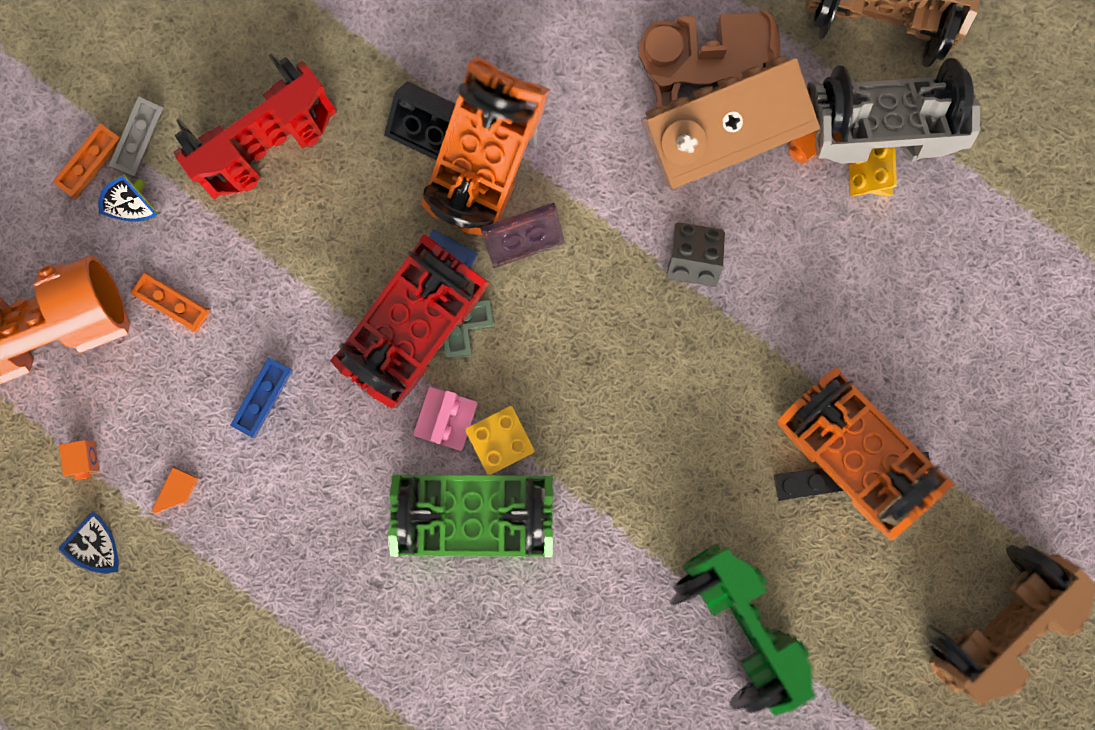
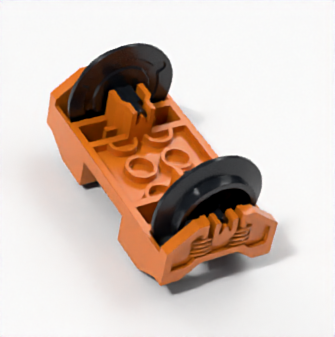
(483, 147)
(864, 453)

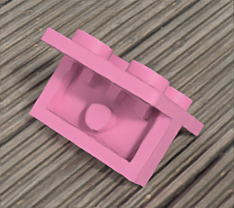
(445, 418)

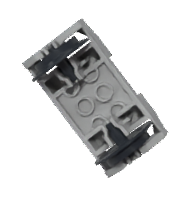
(895, 114)

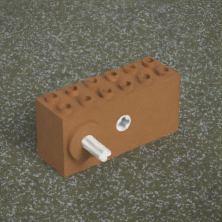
(764, 110)

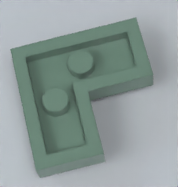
(459, 340)

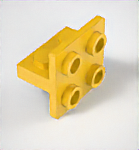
(875, 175)
(499, 440)

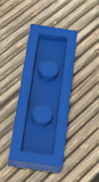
(261, 398)

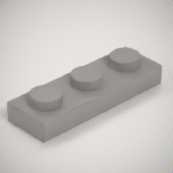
(136, 137)

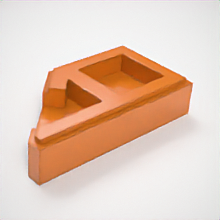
(175, 490)

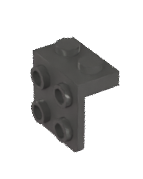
(696, 254)

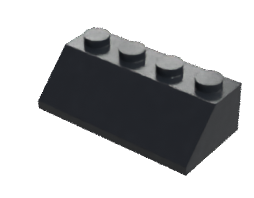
(419, 119)

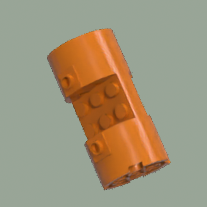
(70, 304)

